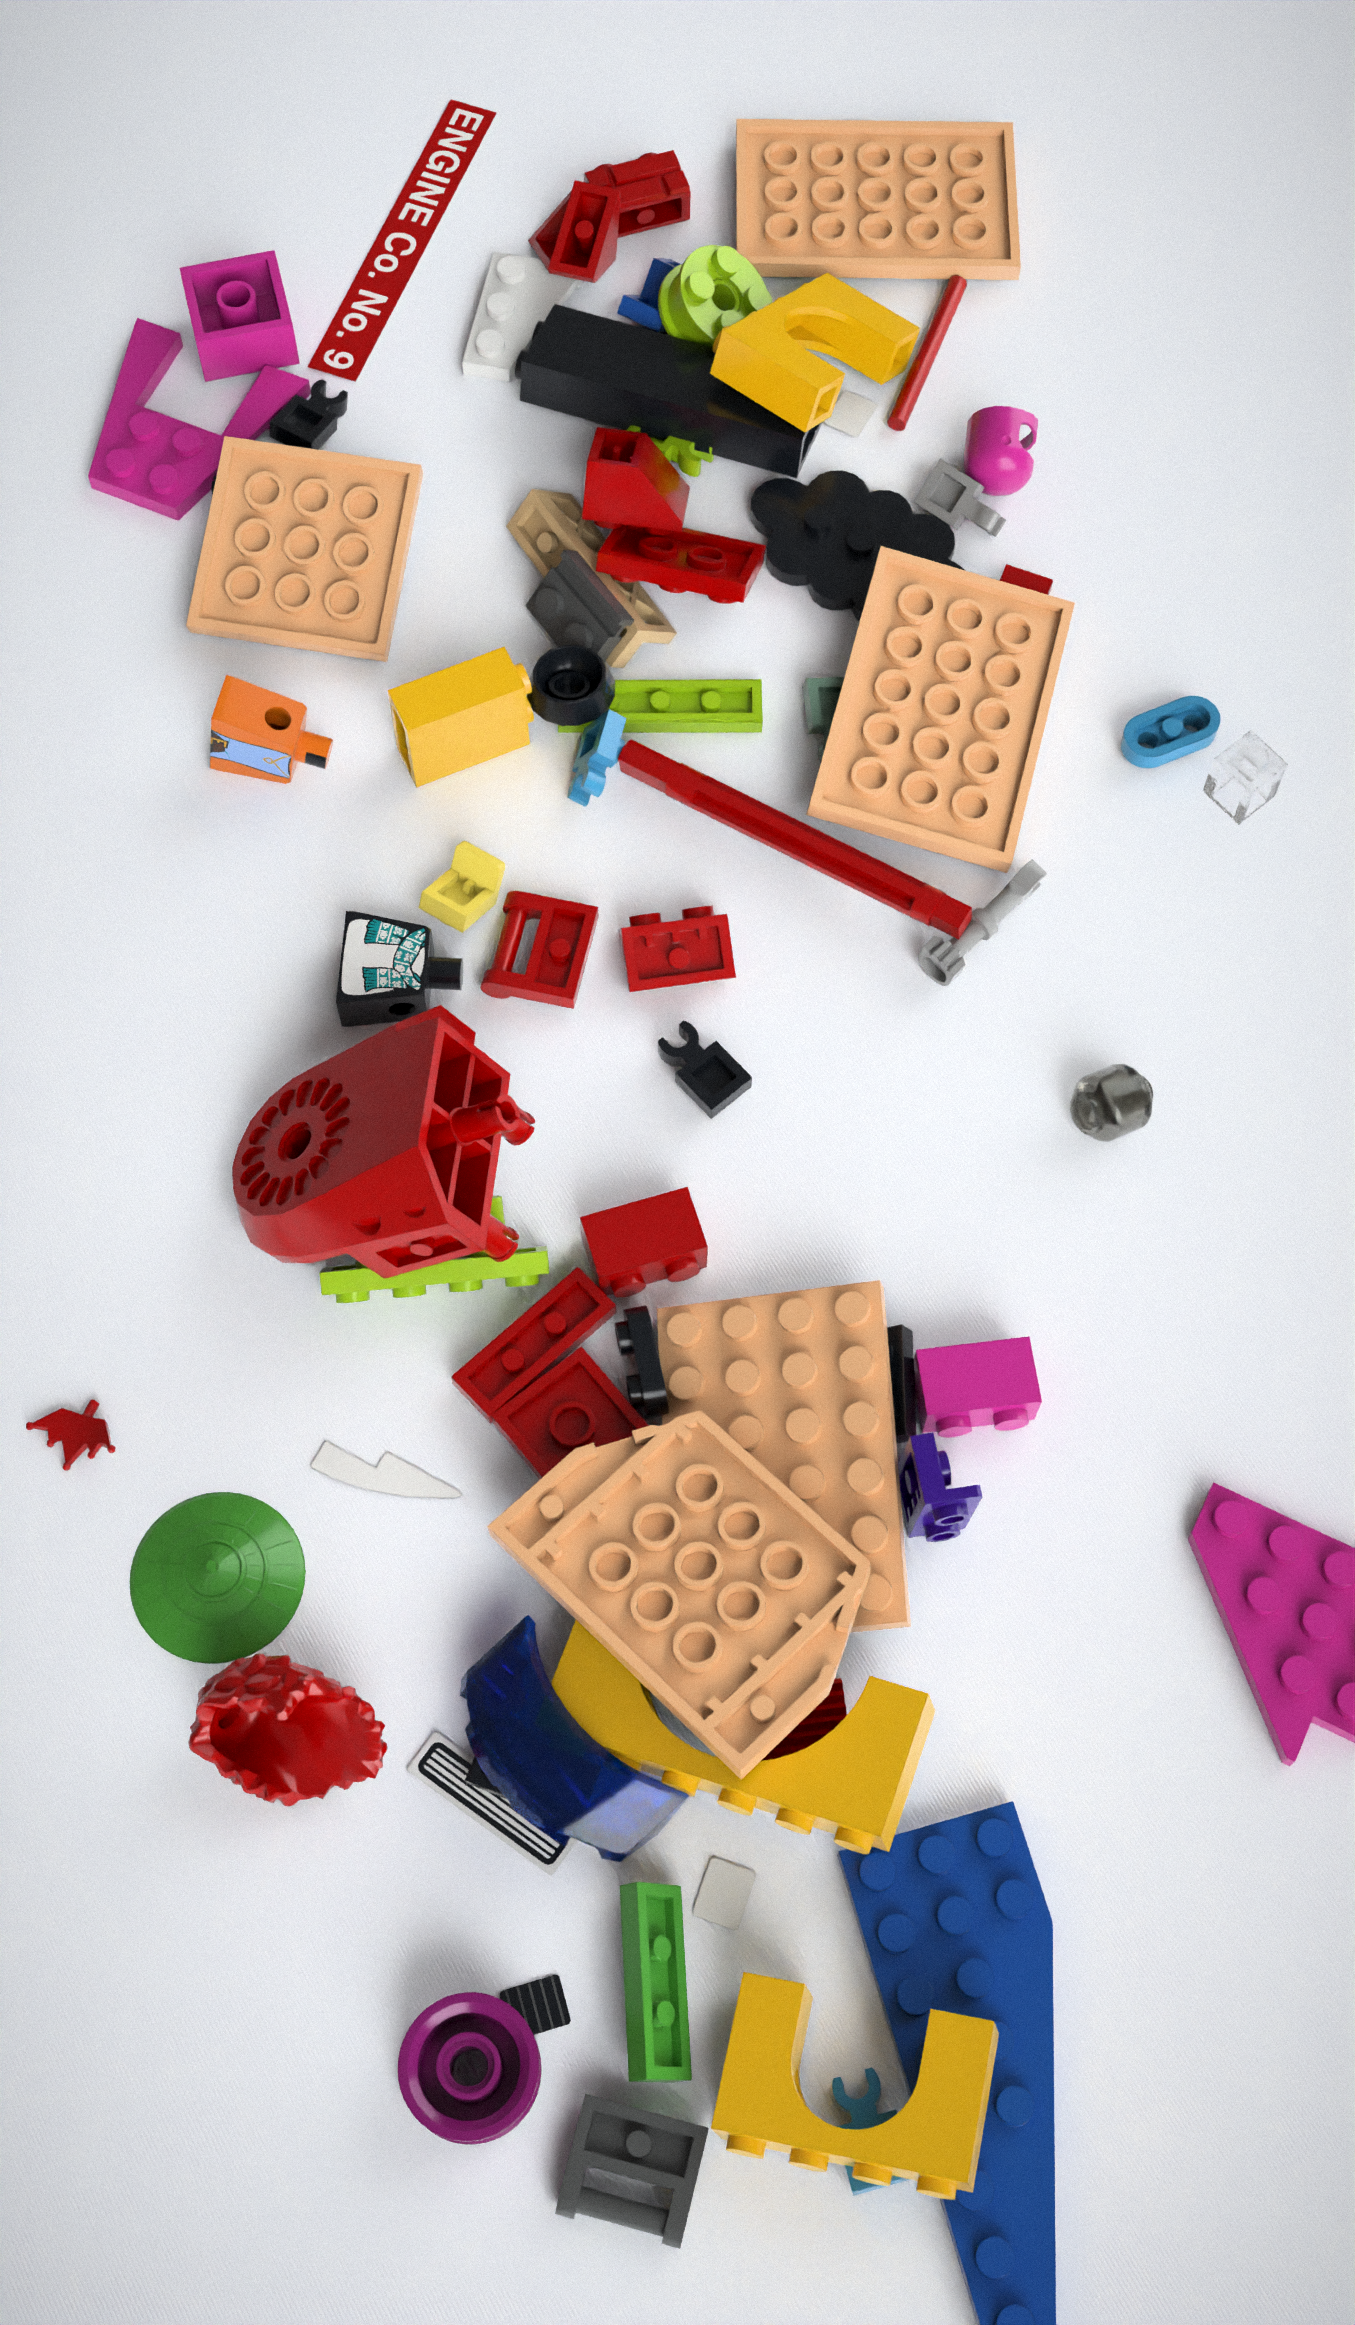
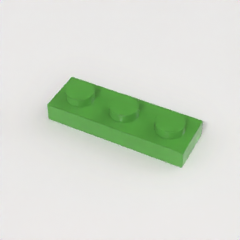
(655, 1983)

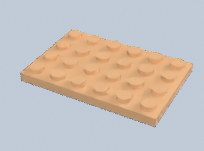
(877, 198)
(942, 710)
(812, 1401)

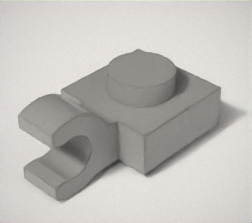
(954, 497)

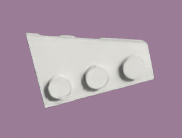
(511, 304)

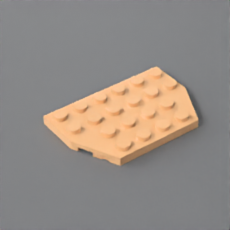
(695, 1578)

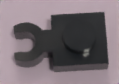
(309, 421)
(707, 1075)

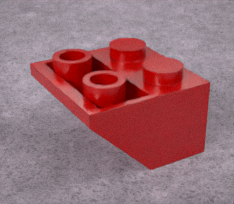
(632, 484)

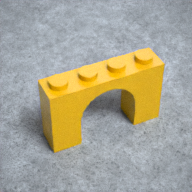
(769, 358)
(927, 2141)

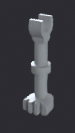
(945, 960)

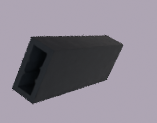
(654, 383)

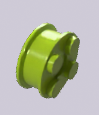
(709, 293)

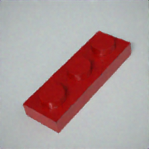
(534, 1343)

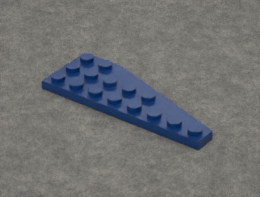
(967, 1931)

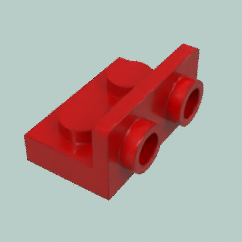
(678, 950)

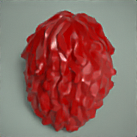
(285, 1730)

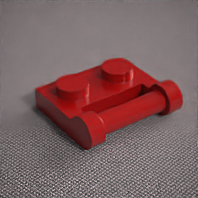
(556, 954)

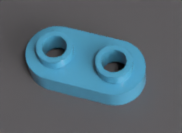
(1166, 733)

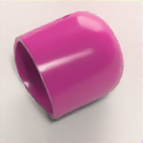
(994, 450)

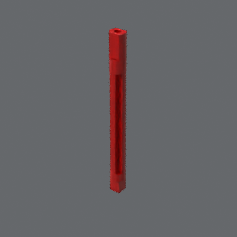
(796, 839)

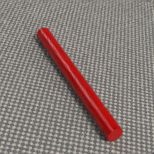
(927, 353)

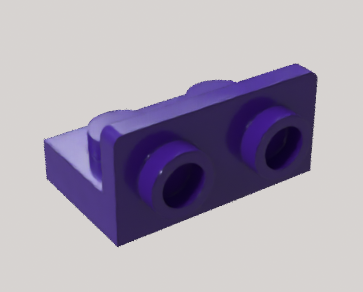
(925, 1501)

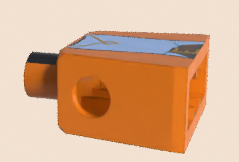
(262, 734)

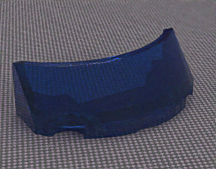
(549, 1762)

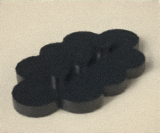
(833, 533)

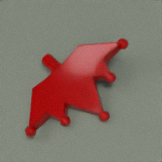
(76, 1432)

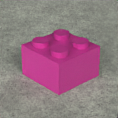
(239, 315)

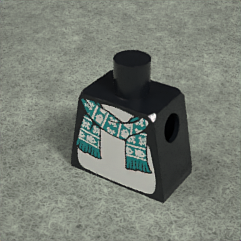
(389, 970)

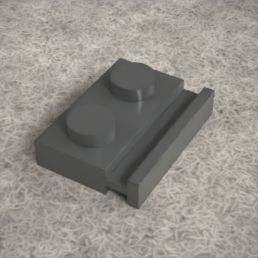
(578, 607)

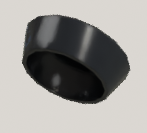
(571, 686)

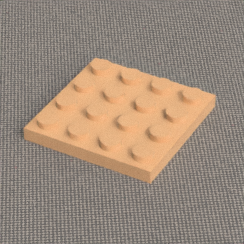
(305, 548)

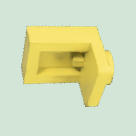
(465, 889)

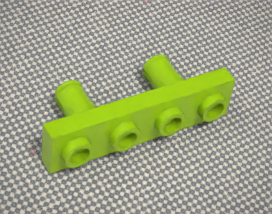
(463, 1274)

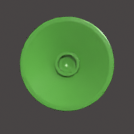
(217, 1577)

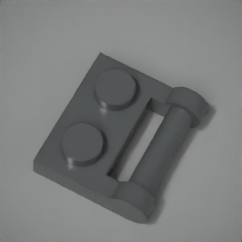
(636, 2147)

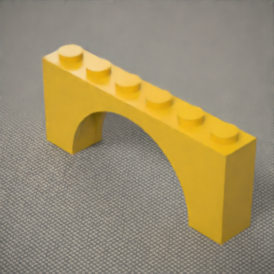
(842, 1784)

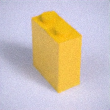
(461, 715)

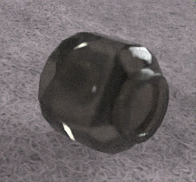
(1111, 1102)

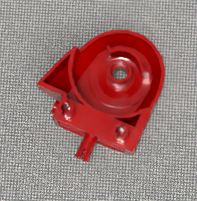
(383, 1153)

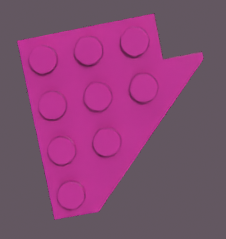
(1286, 1612)

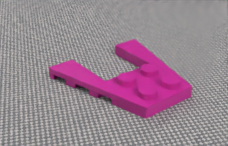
(162, 459)

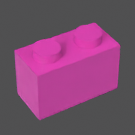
(976, 1386)

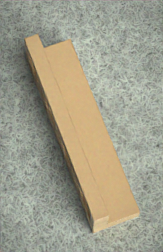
(544, 535)

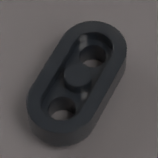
(646, 1385)

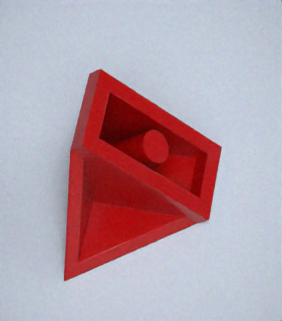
(580, 233)

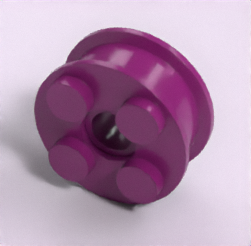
(427, 2061)

